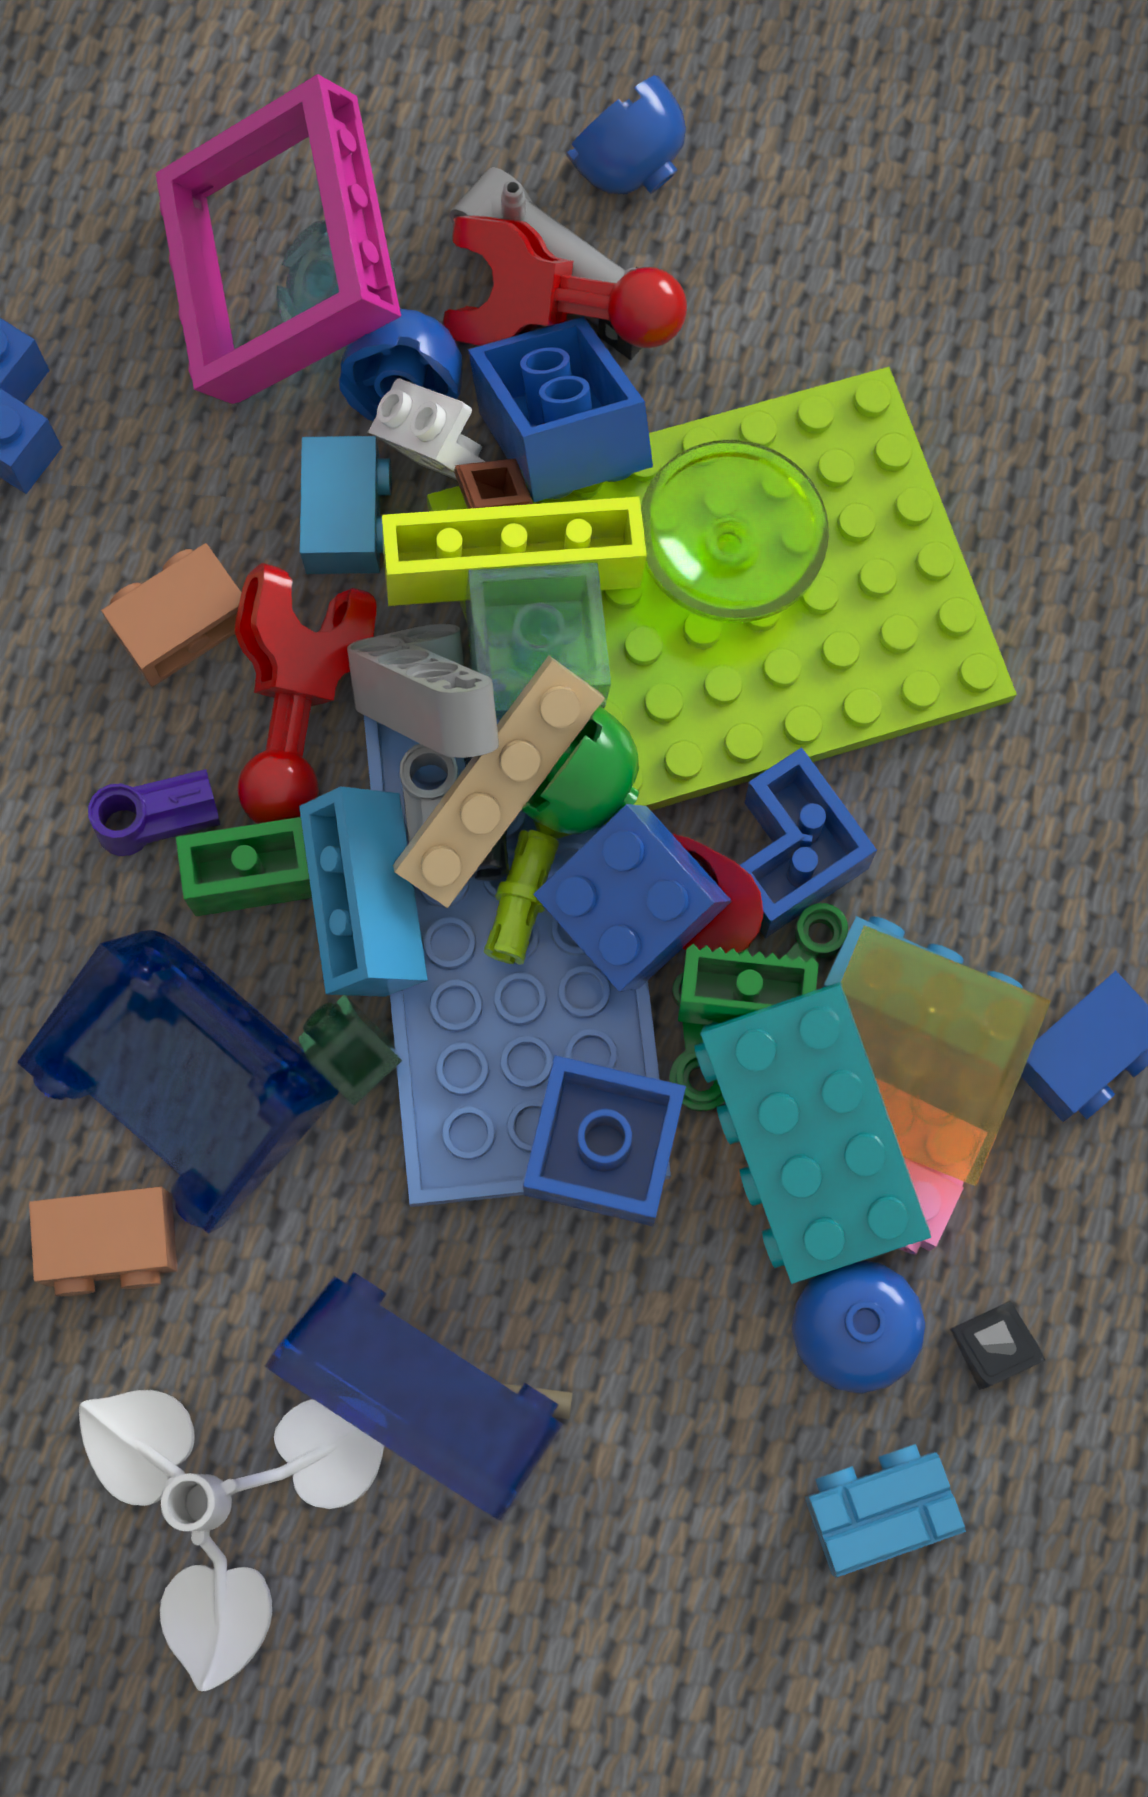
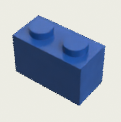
(1089, 1049)

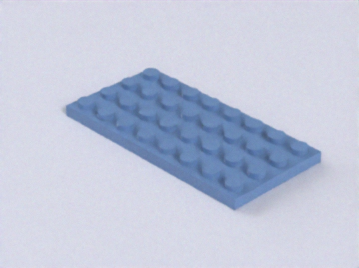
(488, 1030)

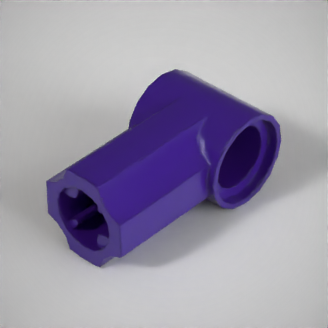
(161, 811)

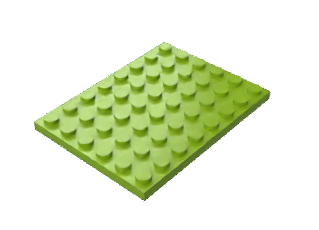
(864, 656)

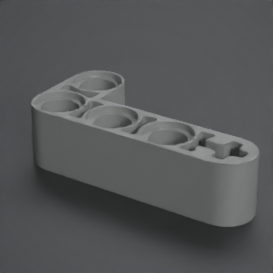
(424, 691)

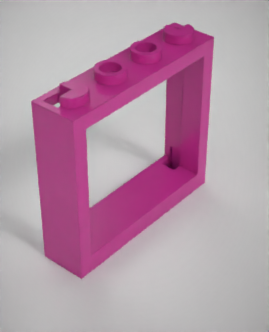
(353, 224)

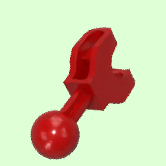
(539, 289)
(298, 672)

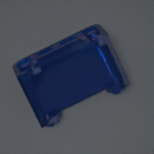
(180, 1069)

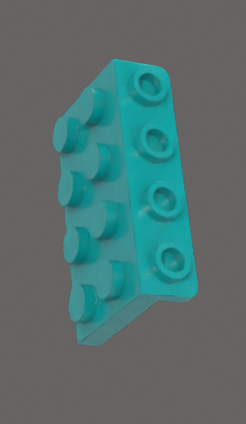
(812, 1134)

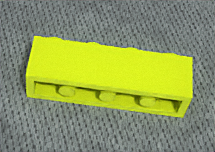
(433, 550)

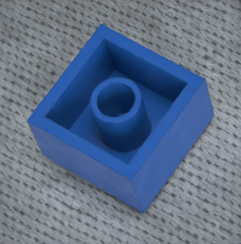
(632, 897)
(603, 1140)

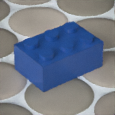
(561, 408)

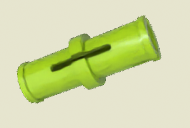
(517, 904)

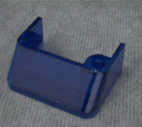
(417, 1396)

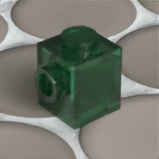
(347, 1048)

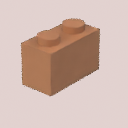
(175, 613)
(103, 1239)

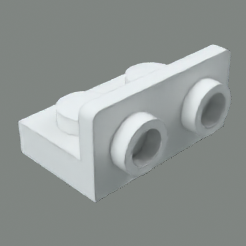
(425, 427)

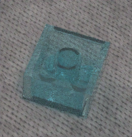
(533, 613)

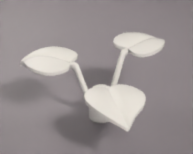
(206, 1613)

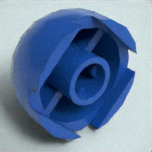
(632, 142)
(406, 349)
(858, 1327)

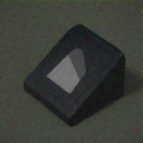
(997, 1345)

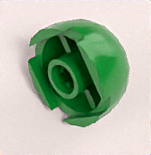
(589, 779)

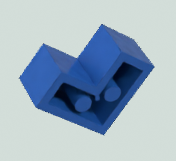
(25, 435)
(813, 840)

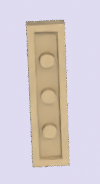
(498, 783)

